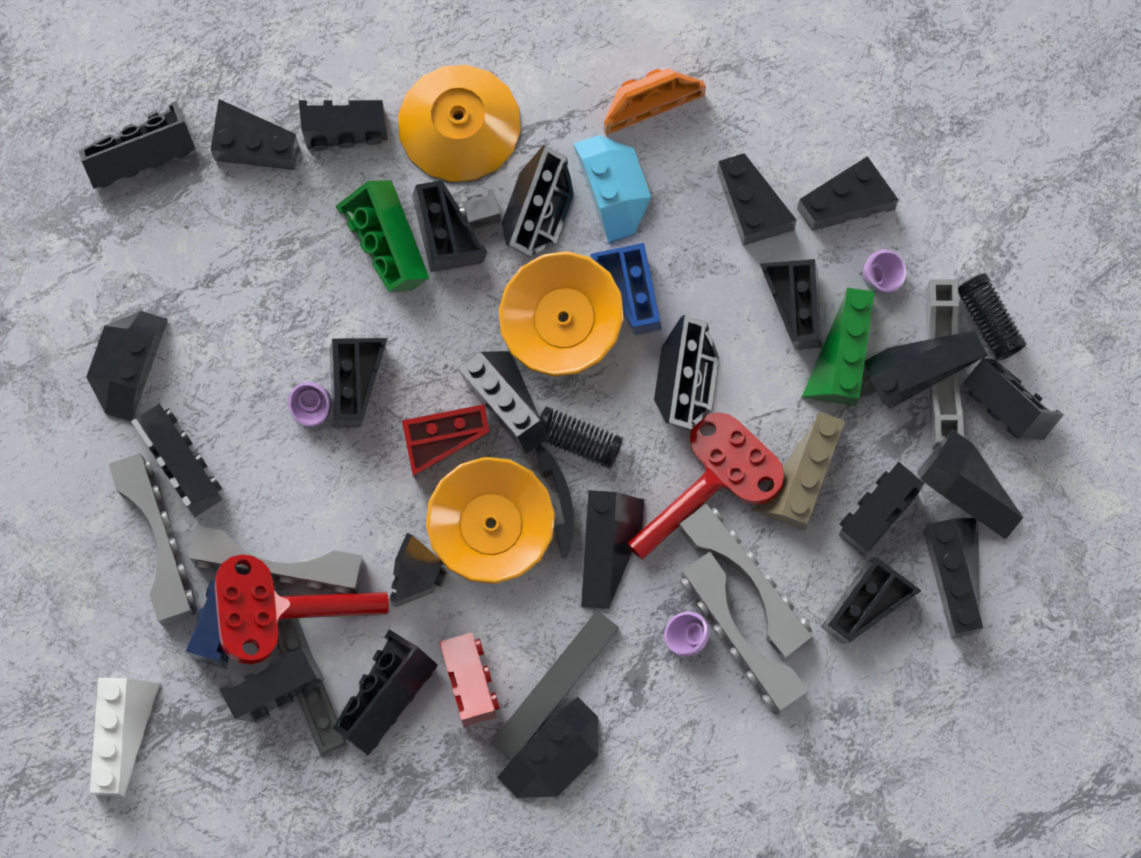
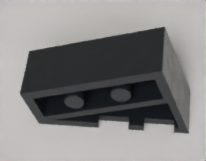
(752, 201)
(353, 374)
(868, 600)

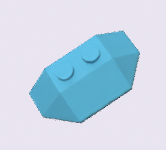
(614, 184)

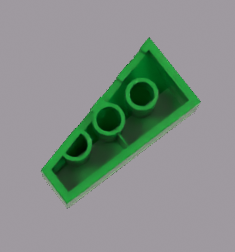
(385, 234)
(842, 358)

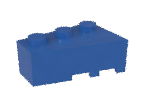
(633, 278)

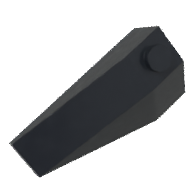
(916, 366)
(967, 481)
(610, 525)
(415, 572)

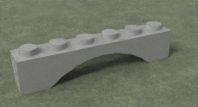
(942, 321)
(334, 570)
(168, 593)
(783, 628)
(776, 681)

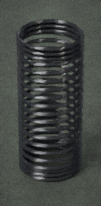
(1007, 347)
(613, 450)

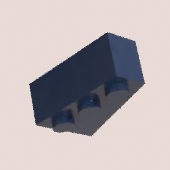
(205, 640)

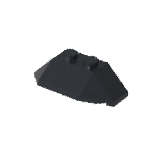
(538, 203)
(124, 362)
(686, 374)
(554, 754)

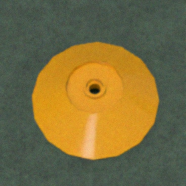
(462, 147)
(543, 293)
(484, 492)

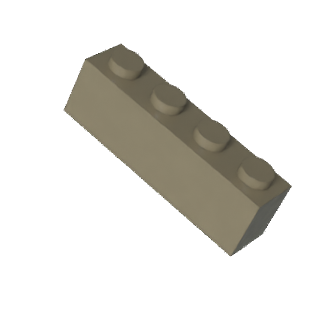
(804, 474)

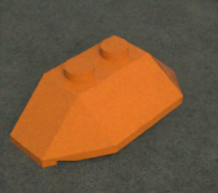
(650, 97)

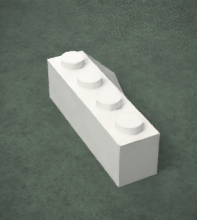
(119, 728)

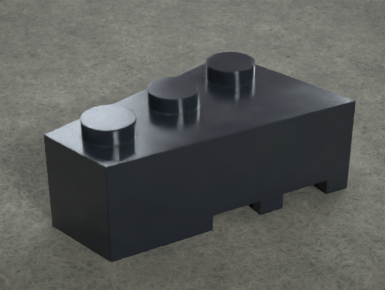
(342, 124)
(251, 140)
(848, 196)
(444, 231)
(797, 299)
(1010, 401)
(880, 508)
(273, 686)

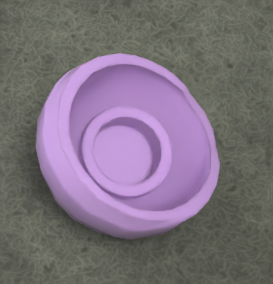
(884, 271)
(310, 404)
(687, 634)

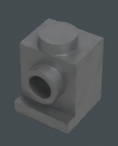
(481, 210)

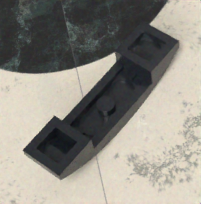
(549, 467)

